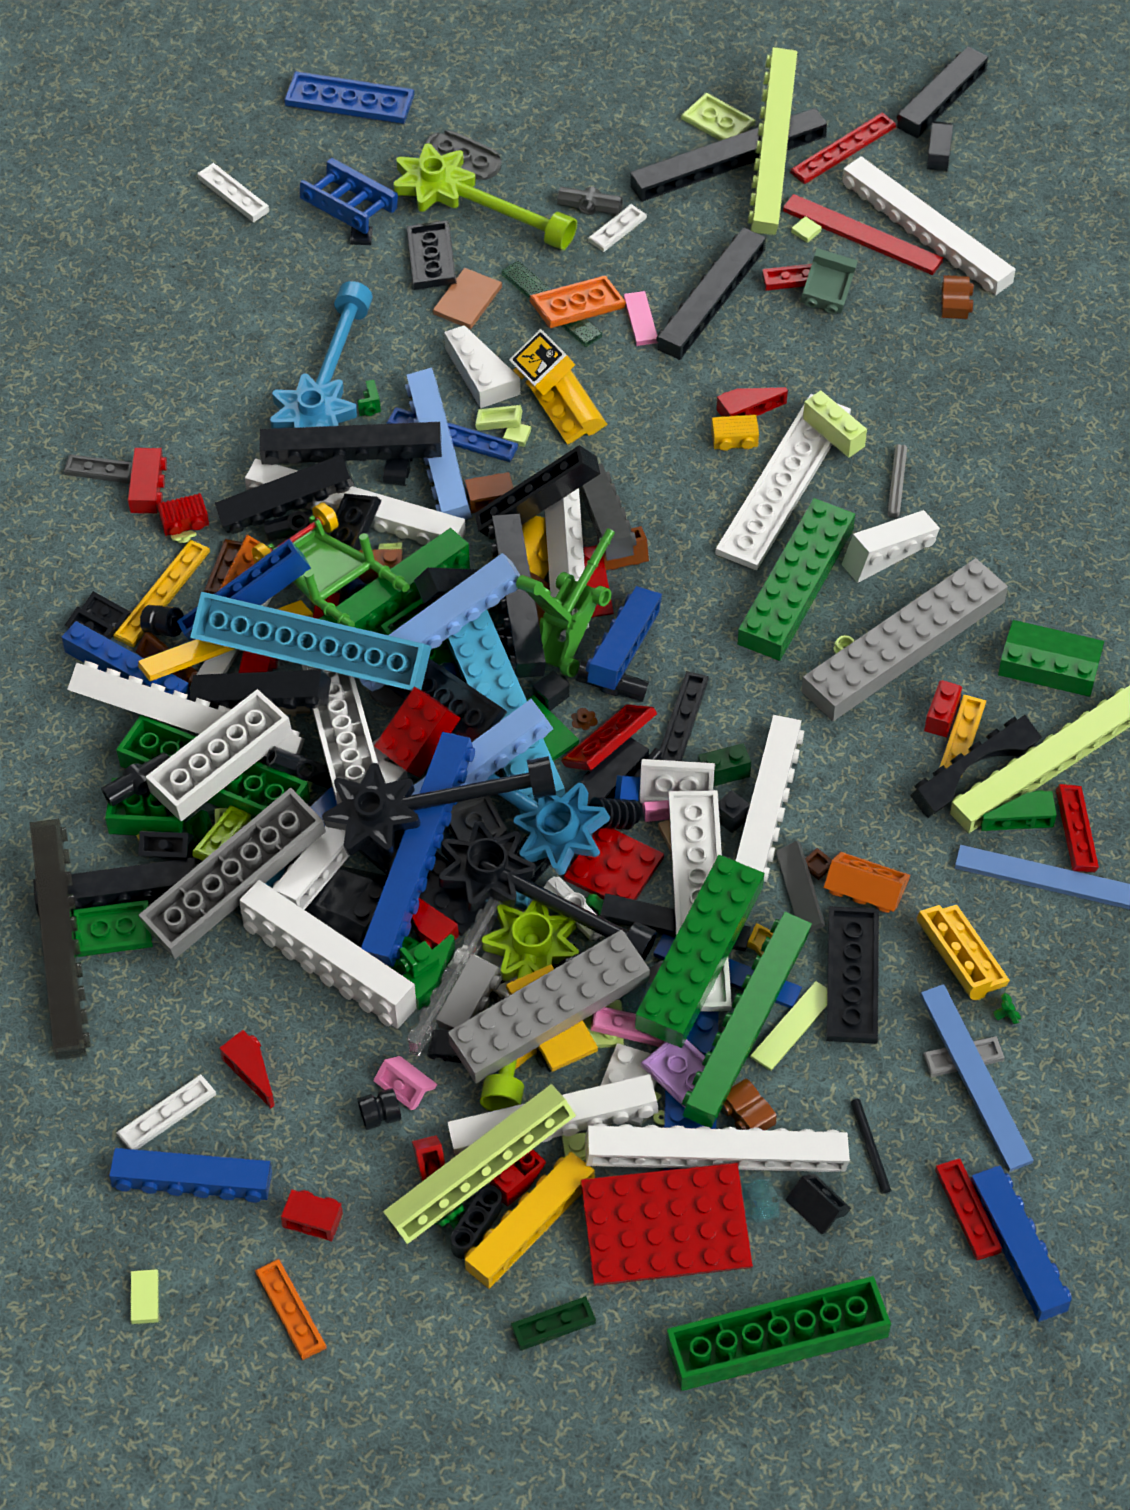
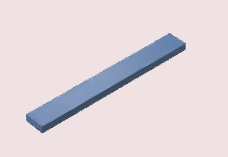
(1043, 876)
(976, 1078)

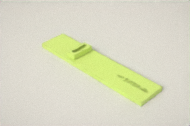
(791, 1027)

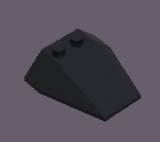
(349, 902)

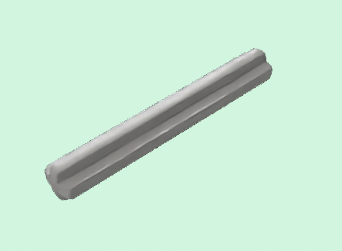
(897, 481)

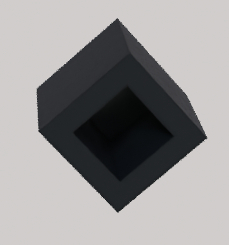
(551, 690)
(732, 811)

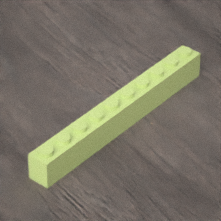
(774, 140)
(1044, 761)

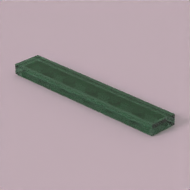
(530, 284)

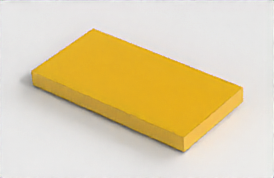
(567, 1046)

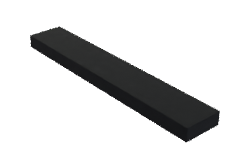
(683, 716)
(652, 916)

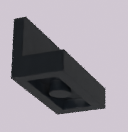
(817, 1202)

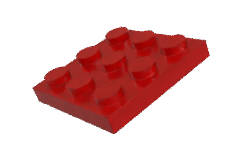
(620, 867)

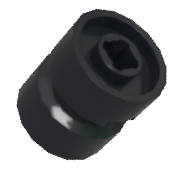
(161, 620)
(377, 1109)

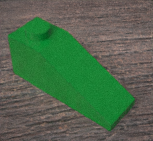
(1025, 812)
(432, 978)

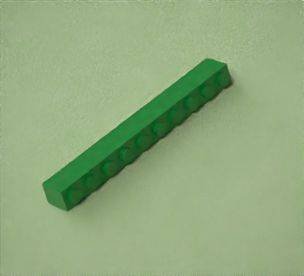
(746, 1021)

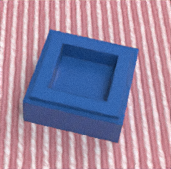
(627, 787)

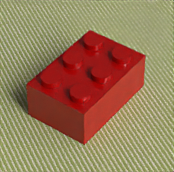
(416, 731)

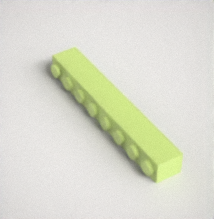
(479, 1163)

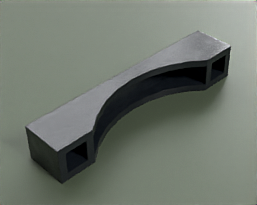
(940, 790)

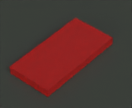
(608, 737)

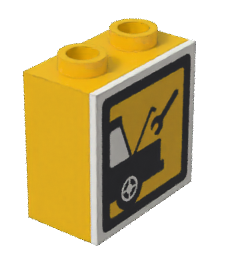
(541, 363)

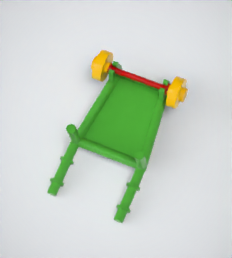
(331, 562)

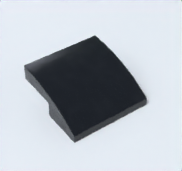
(99, 615)

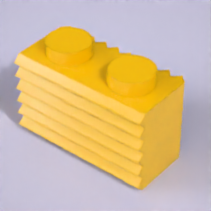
(735, 432)

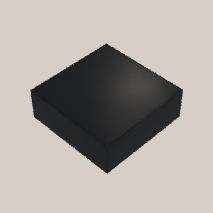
(360, 238)

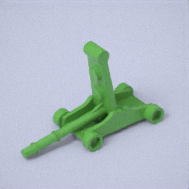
(559, 609)

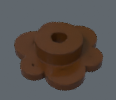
(584, 723)

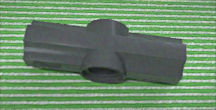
(590, 200)

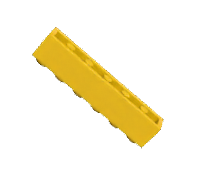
(528, 1221)

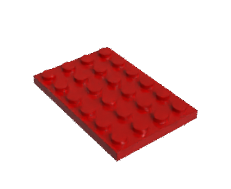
(666, 1224)

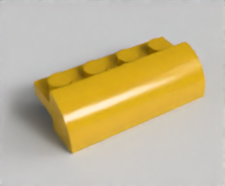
(571, 409)
(536, 545)
(962, 950)

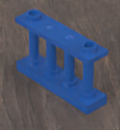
(349, 181)

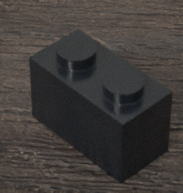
(165, 845)

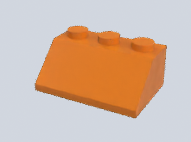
(866, 882)

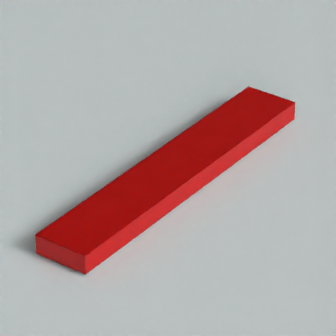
(843, 148)

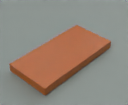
(577, 301)

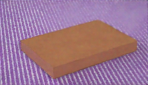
(468, 298)

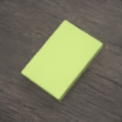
(717, 118)

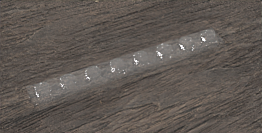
(473, 941)

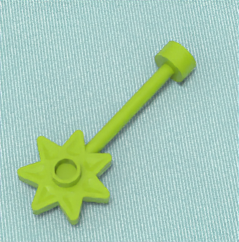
(443, 180)
(527, 943)

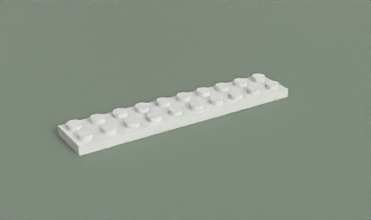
(775, 494)
(694, 851)

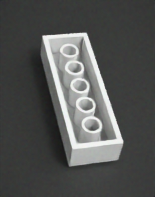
(219, 755)

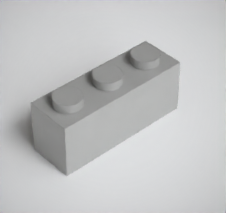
(469, 993)

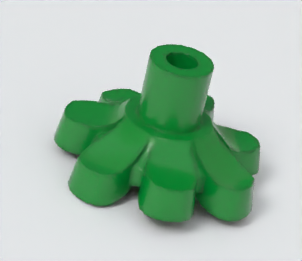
(1007, 1009)
(451, 1217)

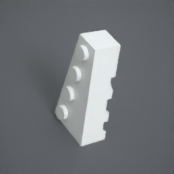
(480, 368)
(888, 543)

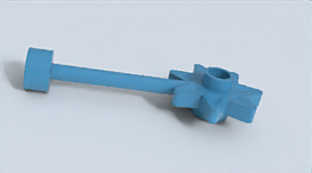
(320, 401)
(557, 825)

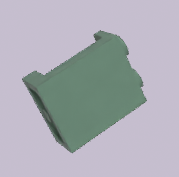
(828, 281)

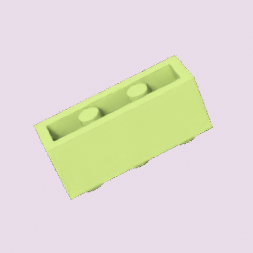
(834, 424)

